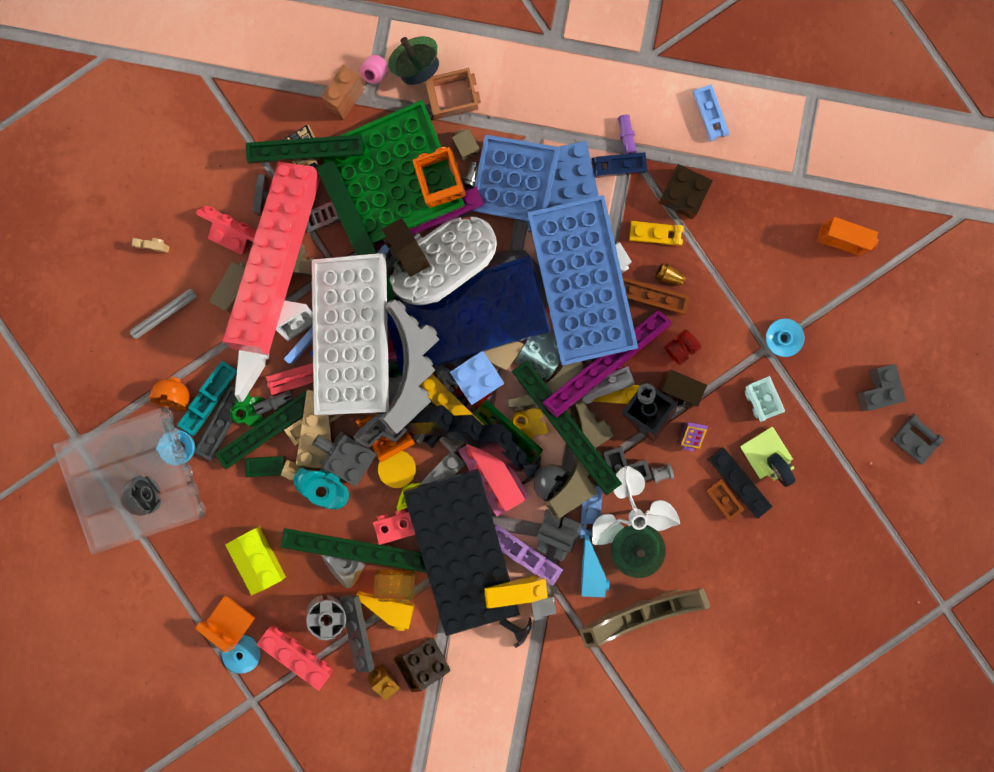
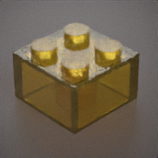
(394, 585)

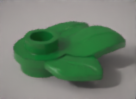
(249, 414)

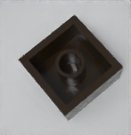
(685, 191)
(404, 248)
(682, 389)

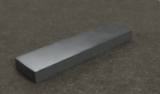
(217, 427)

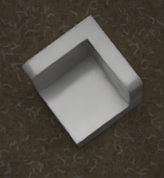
(543, 607)

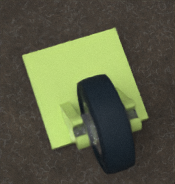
(769, 457)

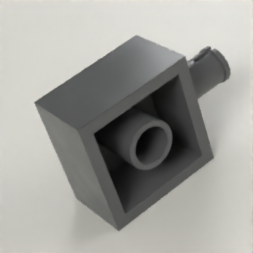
(345, 457)

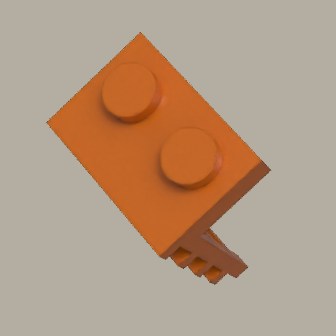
(386, 448)

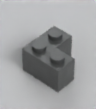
(886, 389)
(616, 460)

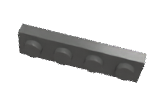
(357, 633)

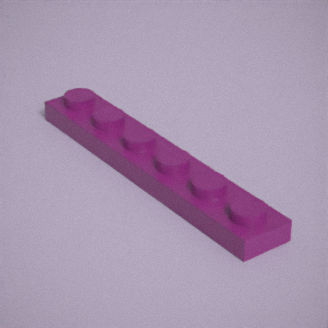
(471, 200)

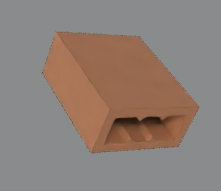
(343, 92)

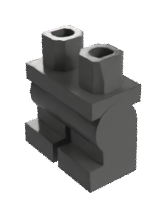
(558, 533)

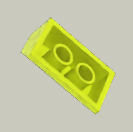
(255, 561)

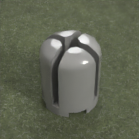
(337, 619)

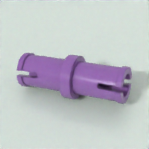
(627, 134)

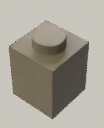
(465, 144)

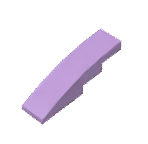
(528, 556)

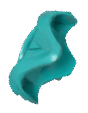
(308, 481)

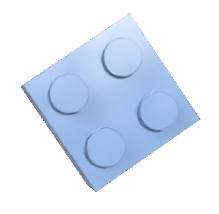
(477, 377)

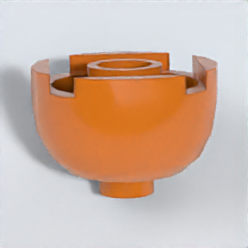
(170, 393)

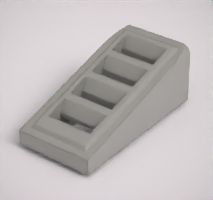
(331, 220)

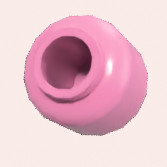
(374, 69)

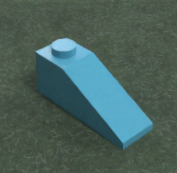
(593, 576)

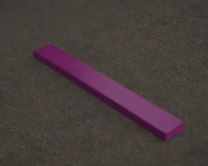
(604, 366)

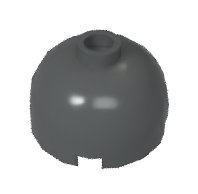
(549, 480)
(140, 496)

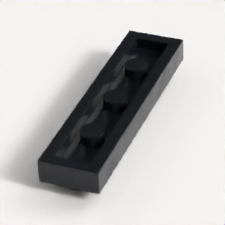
(740, 482)

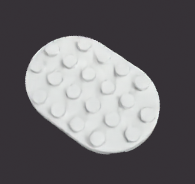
(454, 254)

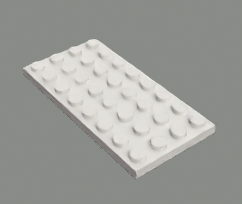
(350, 335)

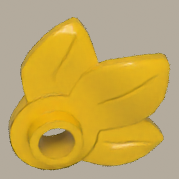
(533, 424)

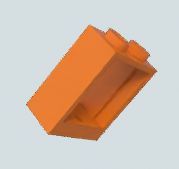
(443, 196)
(848, 236)

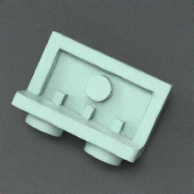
(764, 399)

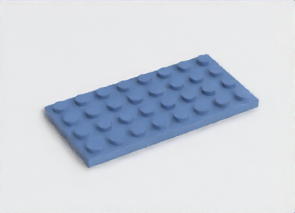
(582, 280)

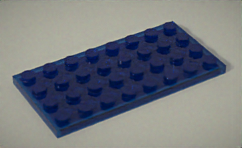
(481, 314)

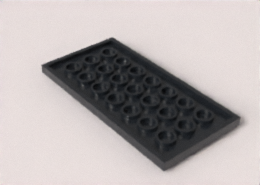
(459, 549)

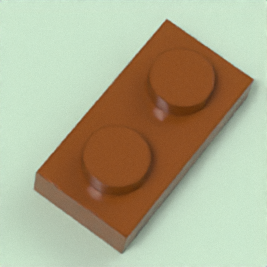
(724, 500)

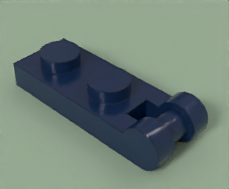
(620, 164)

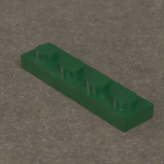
(490, 415)

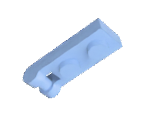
(710, 112)
(590, 511)

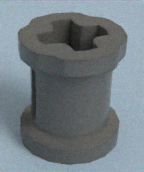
(649, 388)

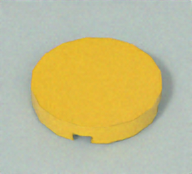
(397, 470)

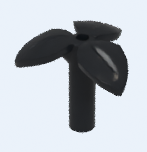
(530, 470)
(520, 634)

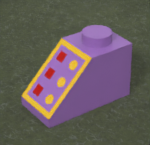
(691, 435)

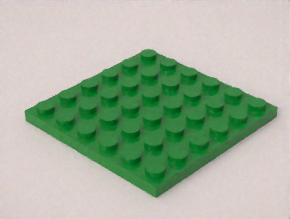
(385, 178)

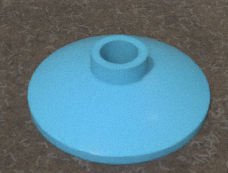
(794, 337)
(250, 652)

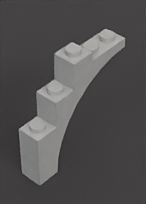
(416, 368)

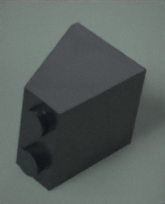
(650, 418)

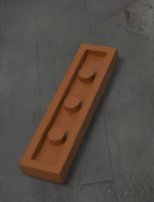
(656, 296)

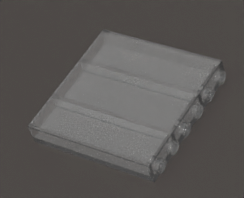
(107, 458)

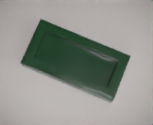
(264, 466)

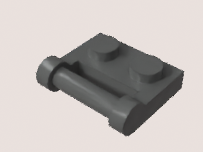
(913, 444)

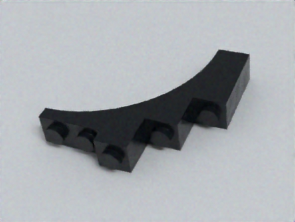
(467, 429)

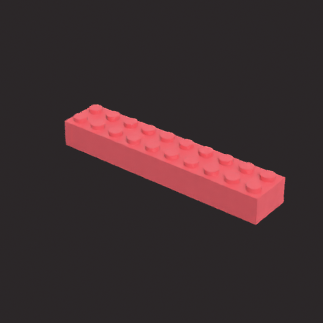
(272, 258)

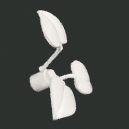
(660, 516)

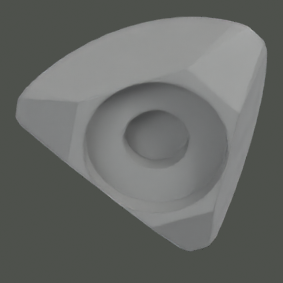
(344, 570)

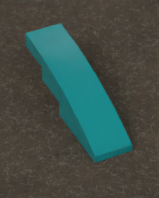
(207, 399)

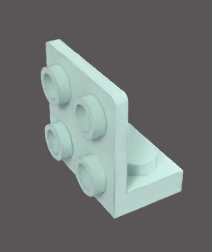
(541, 354)

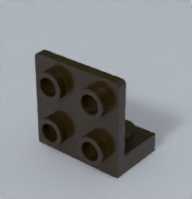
(422, 665)

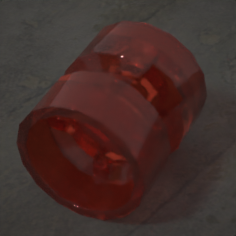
(682, 347)

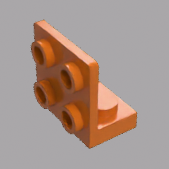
(226, 624)

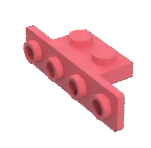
(227, 230)

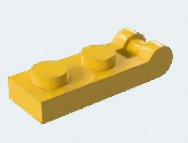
(655, 233)

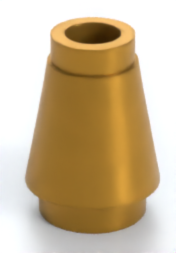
(669, 274)

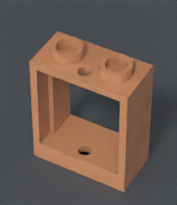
(449, 78)

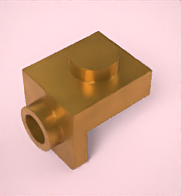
(383, 683)

